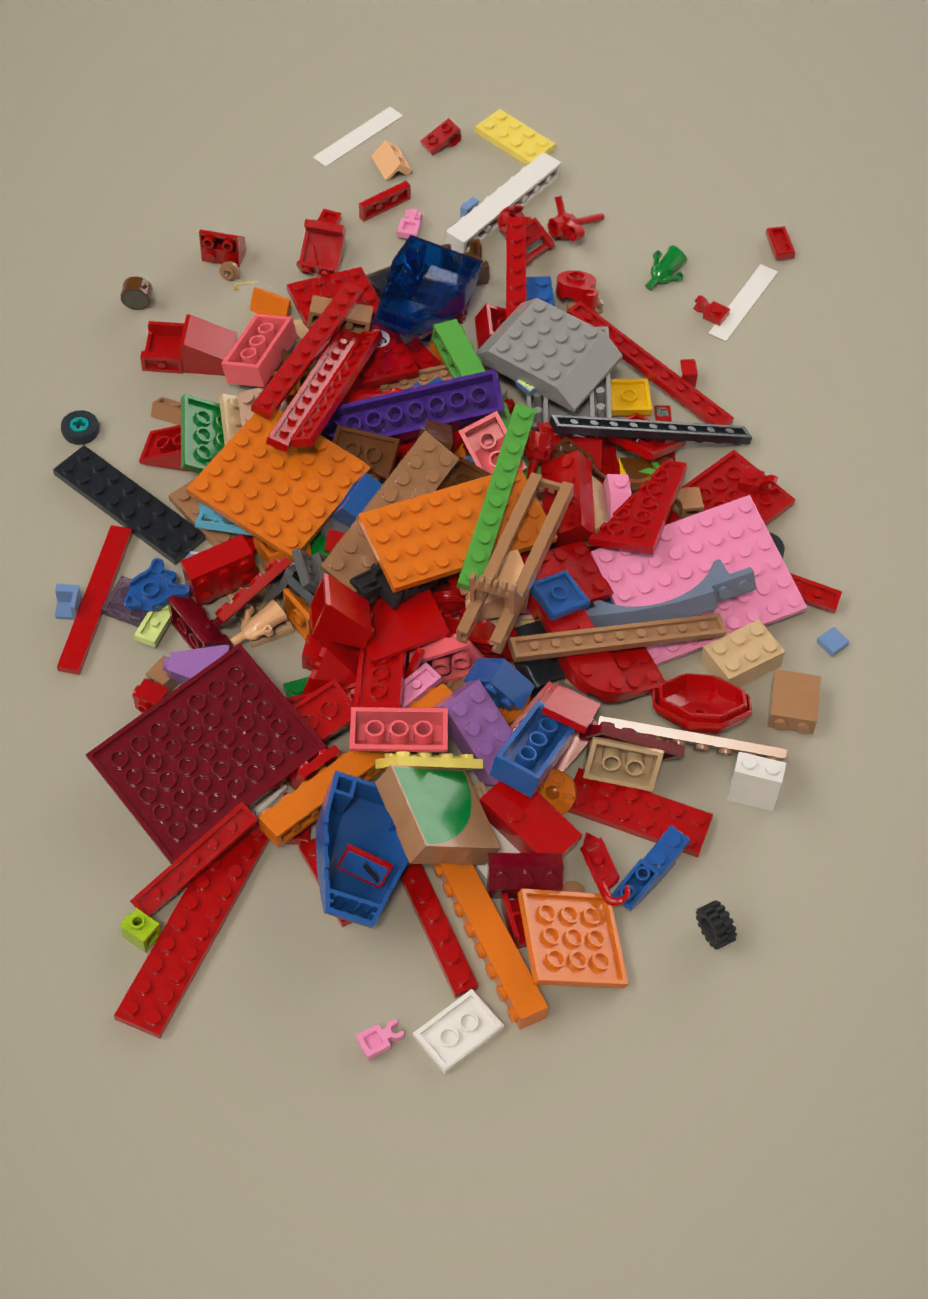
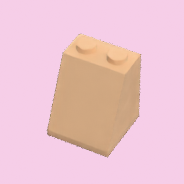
(509, 573)

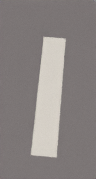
(357, 136)
(744, 301)

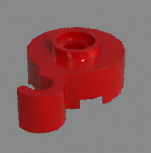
(579, 286)

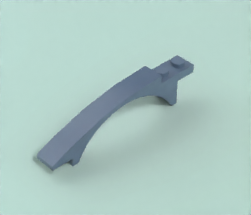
(704, 597)

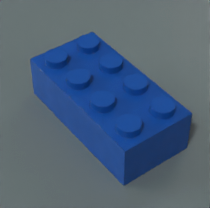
(531, 751)

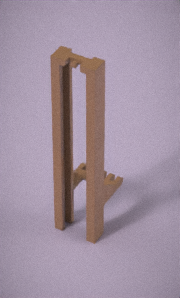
(518, 592)

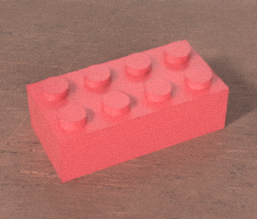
(259, 350)

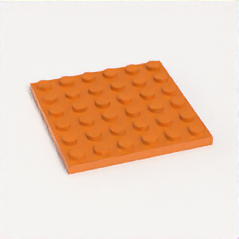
(276, 492)

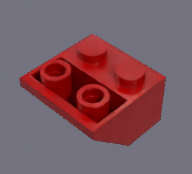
(221, 247)

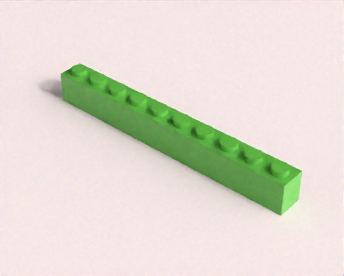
(462, 360)

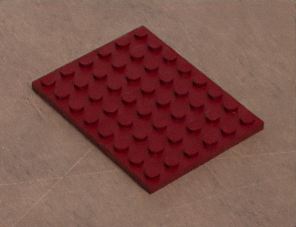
(205, 751)

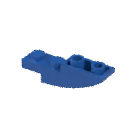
(653, 867)

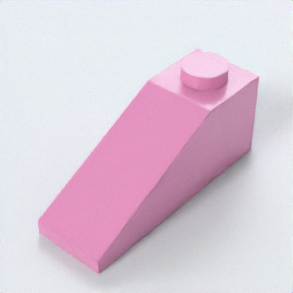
(616, 491)

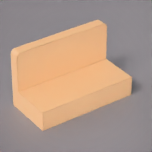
(390, 160)

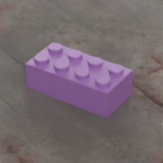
(476, 726)

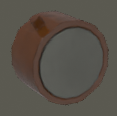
(136, 293)

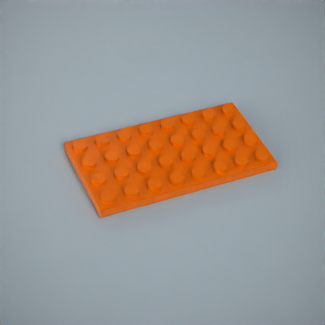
(433, 531)

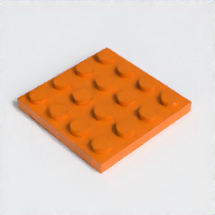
(571, 939)

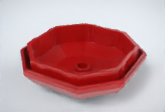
(701, 703)

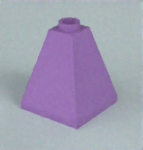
(187, 663)

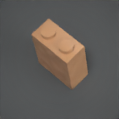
(794, 701)

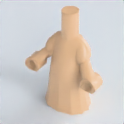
(260, 623)

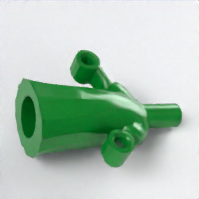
(663, 270)

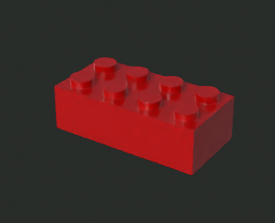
(579, 518)

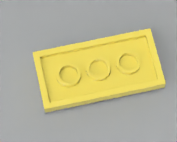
(514, 137)
(426, 759)

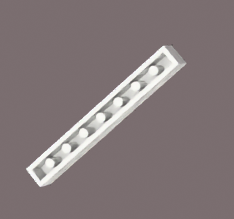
(517, 190)

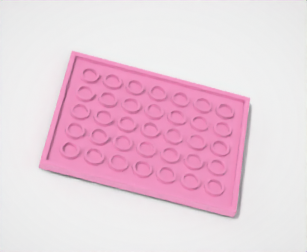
(684, 559)

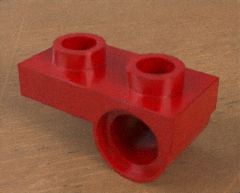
(442, 135)

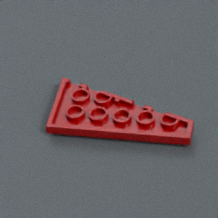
(642, 517)

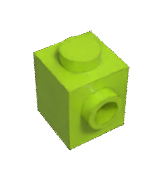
(140, 930)

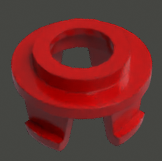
(511, 211)

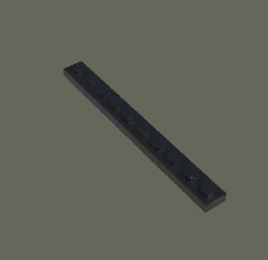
(649, 429)

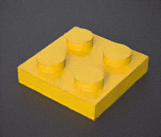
(630, 397)

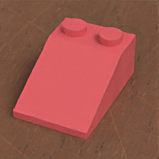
(485, 441)
(449, 658)

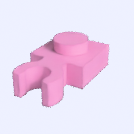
(376, 1041)

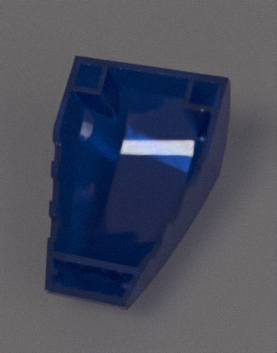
(425, 288)

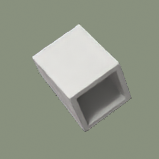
(756, 781)

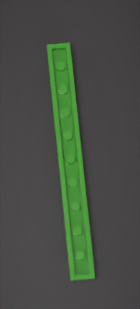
(497, 494)

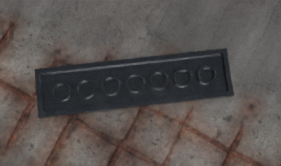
(129, 504)

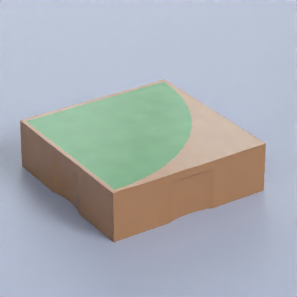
(437, 815)

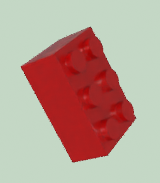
(219, 570)

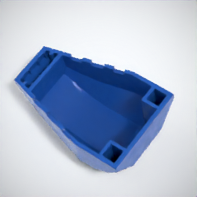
(358, 817)

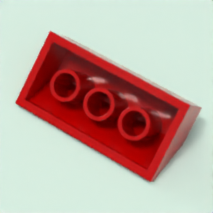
(481, 636)

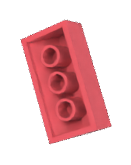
(399, 729)

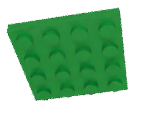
(200, 432)

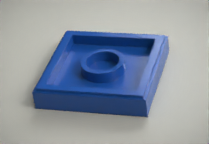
(559, 595)

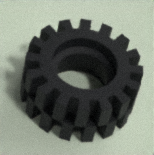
(716, 924)

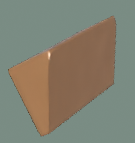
(167, 410)

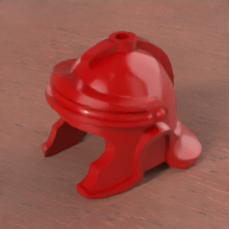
(448, 596)

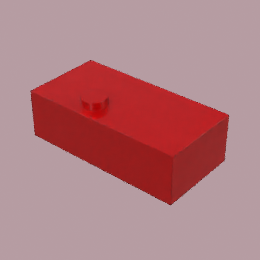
(528, 822)

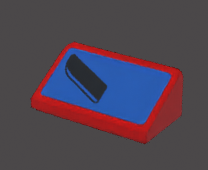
(364, 866)

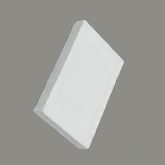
(458, 1031)

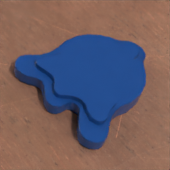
(152, 588)

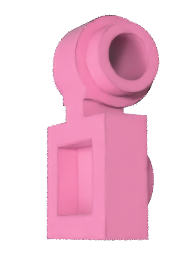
(410, 224)

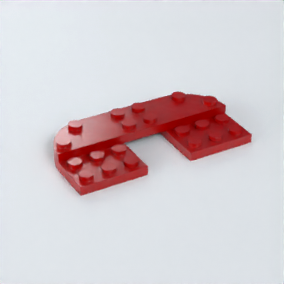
(606, 674)

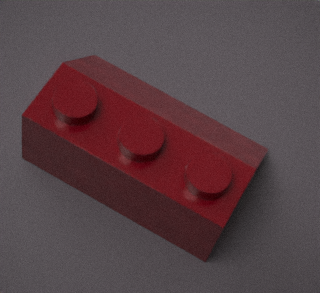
(194, 625)
(515, 871)

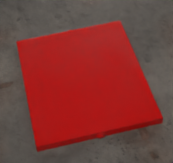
(406, 628)

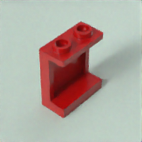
(328, 244)
(163, 348)

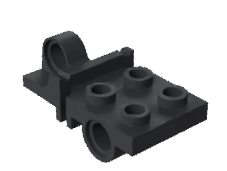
(374, 584)

